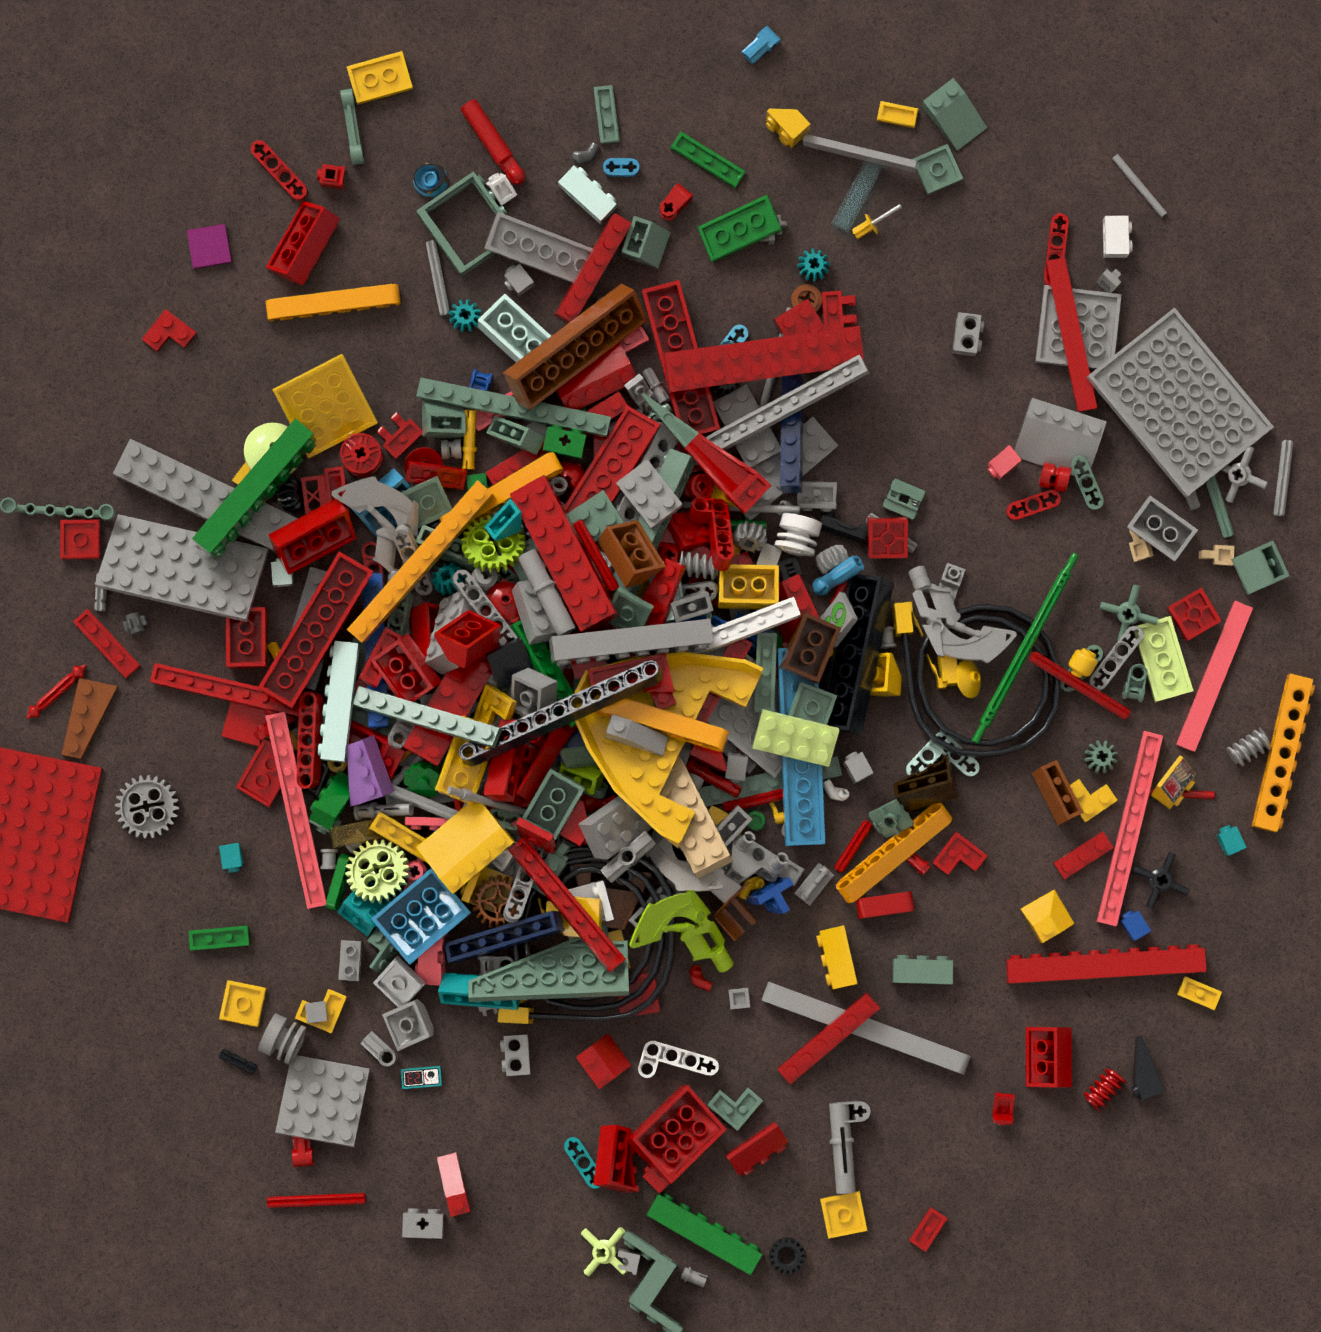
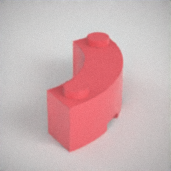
(432, 963)

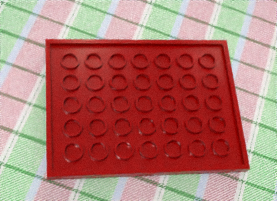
(43, 831)

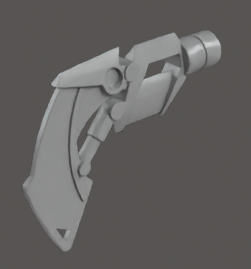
(370, 494)
(983, 645)
(680, 871)

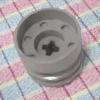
(281, 1038)

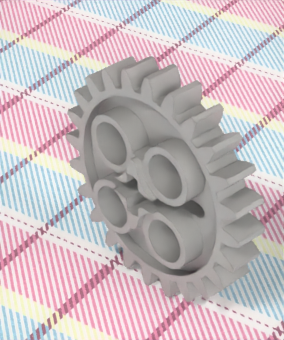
(143, 789)

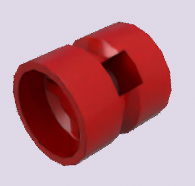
(1061, 480)
(698, 487)

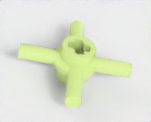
(599, 1256)

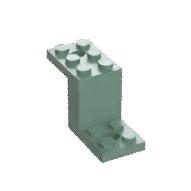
(651, 1282)

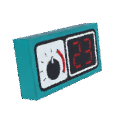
(421, 1077)

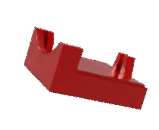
(887, 537)
(1193, 614)

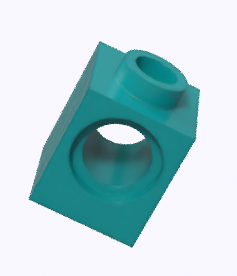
(1230, 840)
(231, 857)

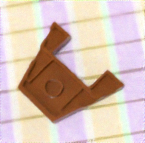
(621, 901)

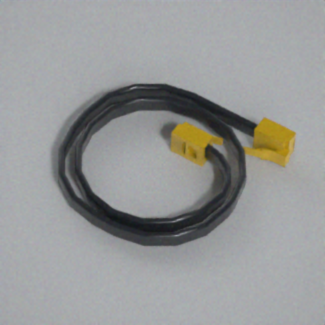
(947, 666)

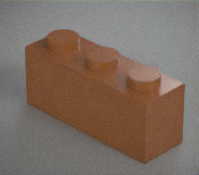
(1057, 792)

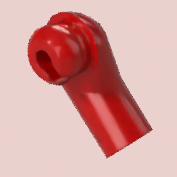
(697, 978)

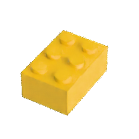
(748, 586)

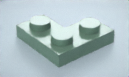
(735, 1112)

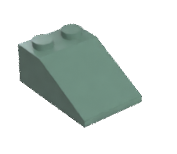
(954, 114)

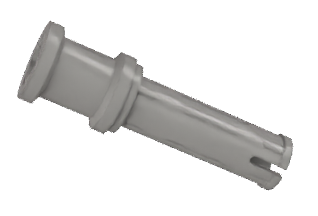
(372, 809)

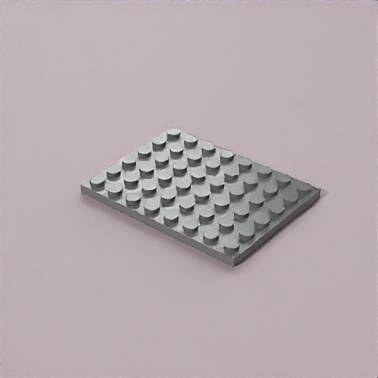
(1180, 402)

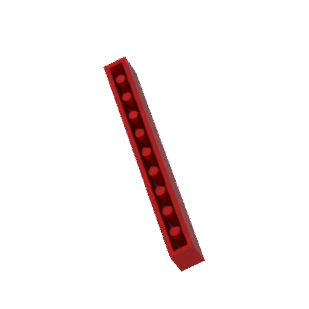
(1105, 965)

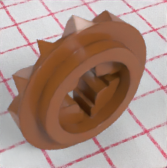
(802, 291)

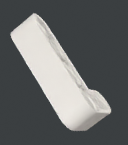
(679, 1061)

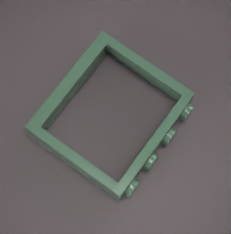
(423, 213)

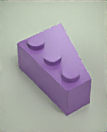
(366, 772)

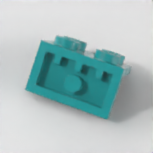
(360, 912)

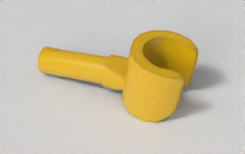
(779, 817)

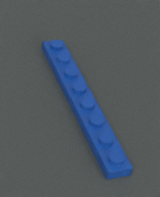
(371, 591)

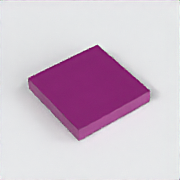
(209, 246)

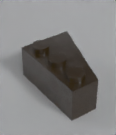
(927, 787)

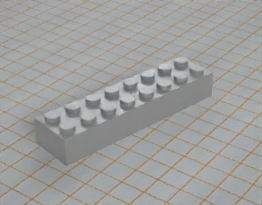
(627, 641)

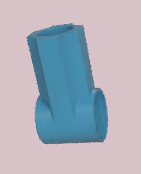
(764, 42)

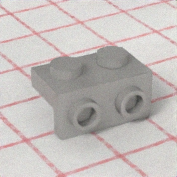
(817, 495)

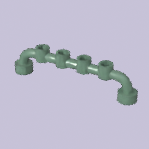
(10, 506)

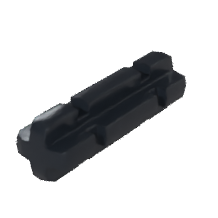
(237, 1061)

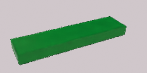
(708, 159)

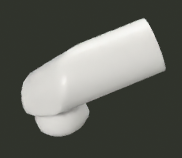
(834, 792)

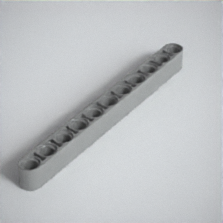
(869, 1029)

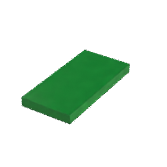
(740, 228)

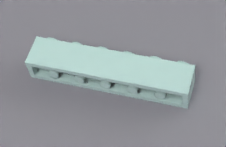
(339, 706)

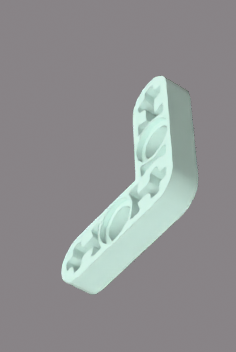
(937, 751)

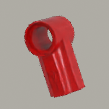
(302, 1152)

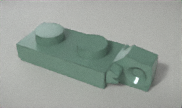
(556, 862)

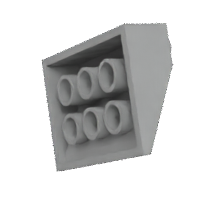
(1058, 435)

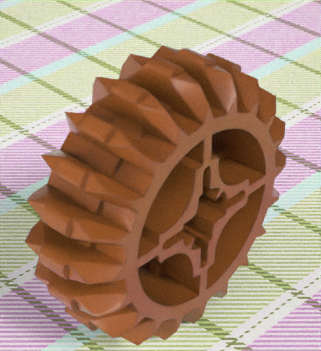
(498, 892)

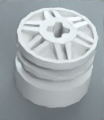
(799, 530)

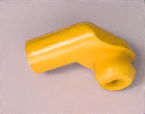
(755, 883)

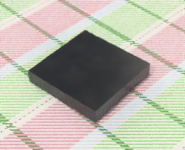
(508, 661)

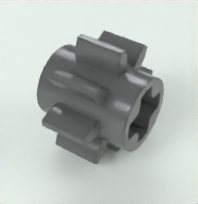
(135, 623)

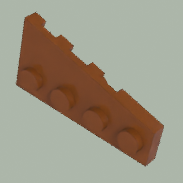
(87, 711)

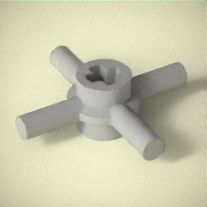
(1245, 471)

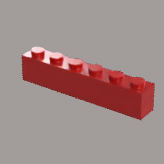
(592, 268)

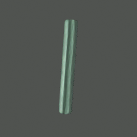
(1219, 507)

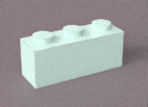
(588, 194)

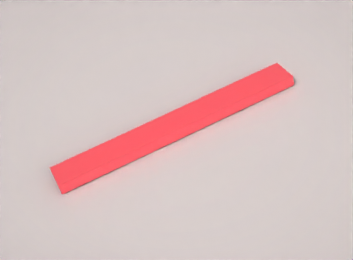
(1214, 676)

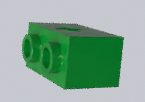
(572, 449)

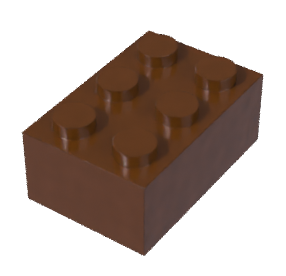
(809, 648)

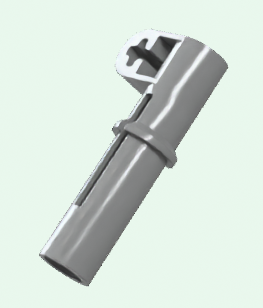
(544, 588)
(840, 1118)

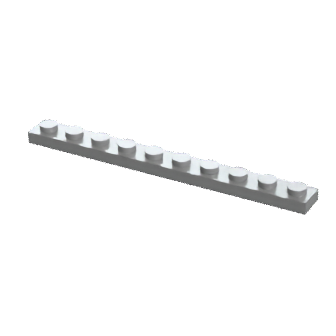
(789, 403)

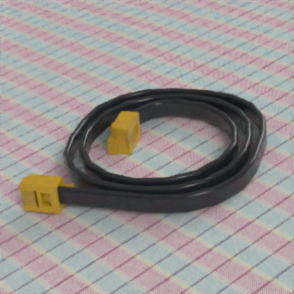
(526, 1015)

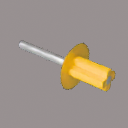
(869, 224)

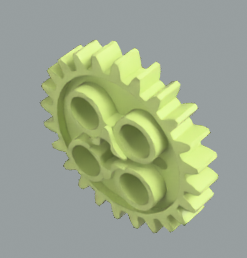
(372, 855)

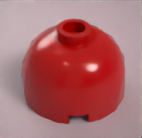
(573, 474)

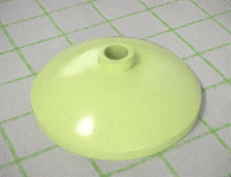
(260, 441)

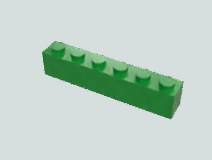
(704, 1233)

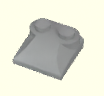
(409, 1024)

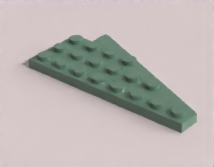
(557, 972)

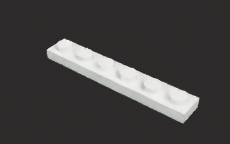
(752, 624)

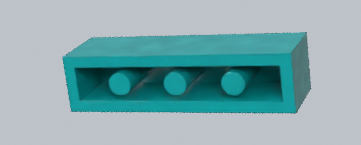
(454, 991)

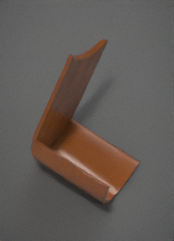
(727, 922)

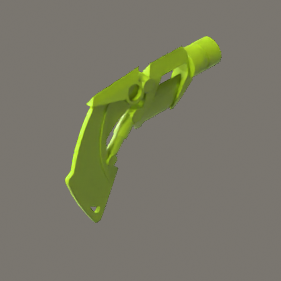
(689, 905)

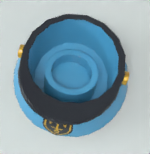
(430, 179)

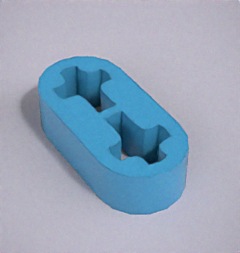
(621, 162)

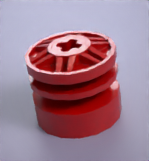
(363, 466)

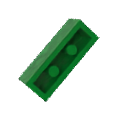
(331, 801)

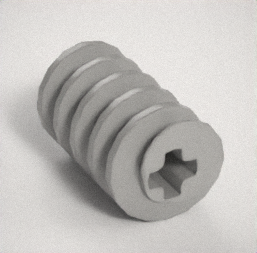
(698, 565)
(483, 579)
(1249, 747)

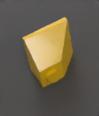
(887, 677)
(1047, 916)

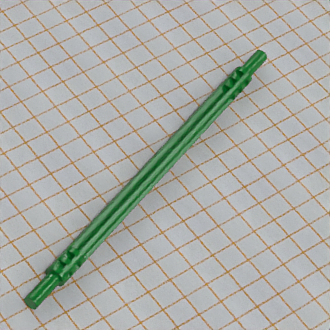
(1025, 648)

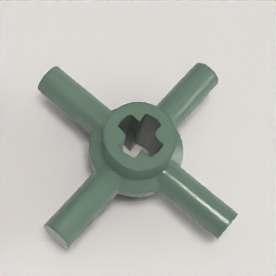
(1131, 604)

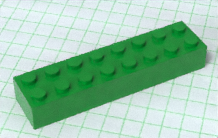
(255, 489)

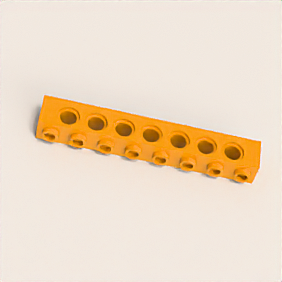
(1305, 687)

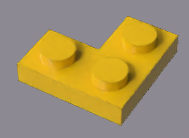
(492, 703)
(1093, 803)
(334, 1005)

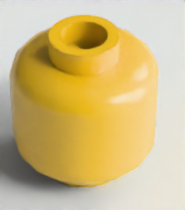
(1083, 662)

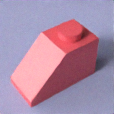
(1003, 463)

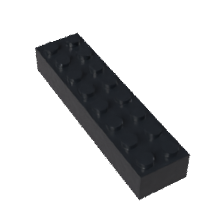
(857, 655)

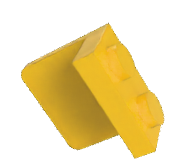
(467, 890)

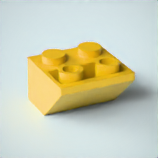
(788, 124)

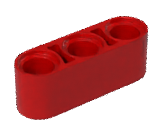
(885, 905)

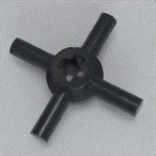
(1152, 876)

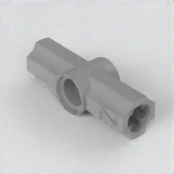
(618, 865)

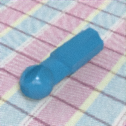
(838, 575)

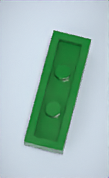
(219, 938)

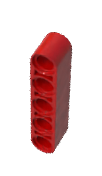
(304, 731)

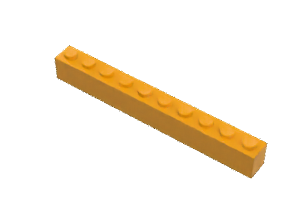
(420, 562)

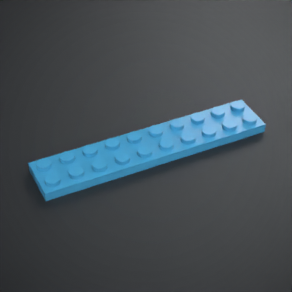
(800, 779)

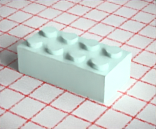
(511, 328)

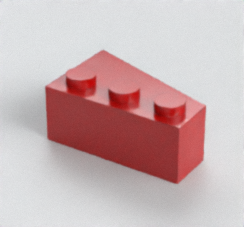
(614, 1160)

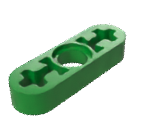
(338, 883)

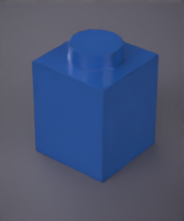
(1134, 925)

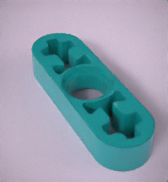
(570, 1153)

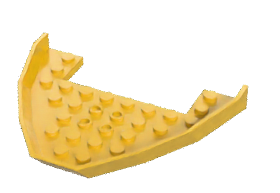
(641, 775)

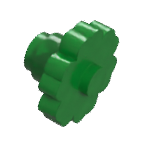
(422, 779)

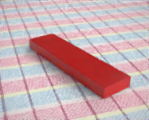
(106, 643)

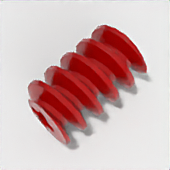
(1104, 1088)

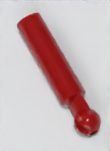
(493, 141)

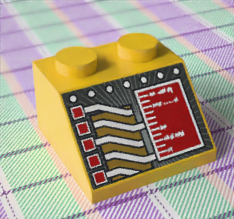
(1174, 783)

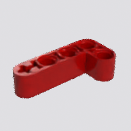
(715, 514)

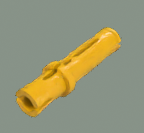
(469, 440)

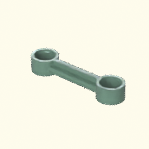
(352, 126)

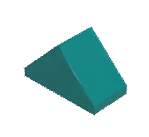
(505, 522)

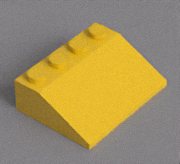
(465, 845)

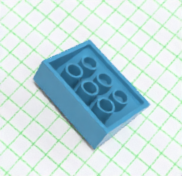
(420, 916)

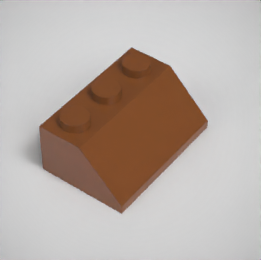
(631, 553)

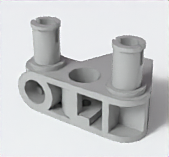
(752, 859)

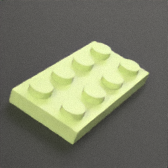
(1163, 660)
(795, 738)

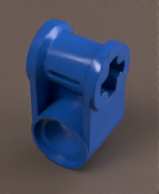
(481, 381)

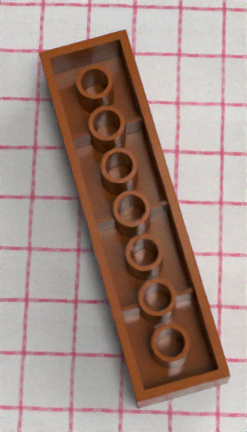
(575, 346)

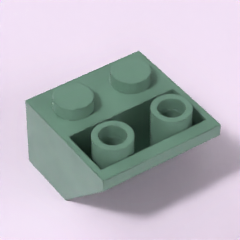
(645, 242)
(442, 420)
(1260, 567)

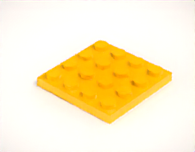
(326, 403)

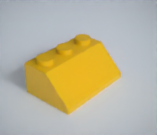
(836, 957)

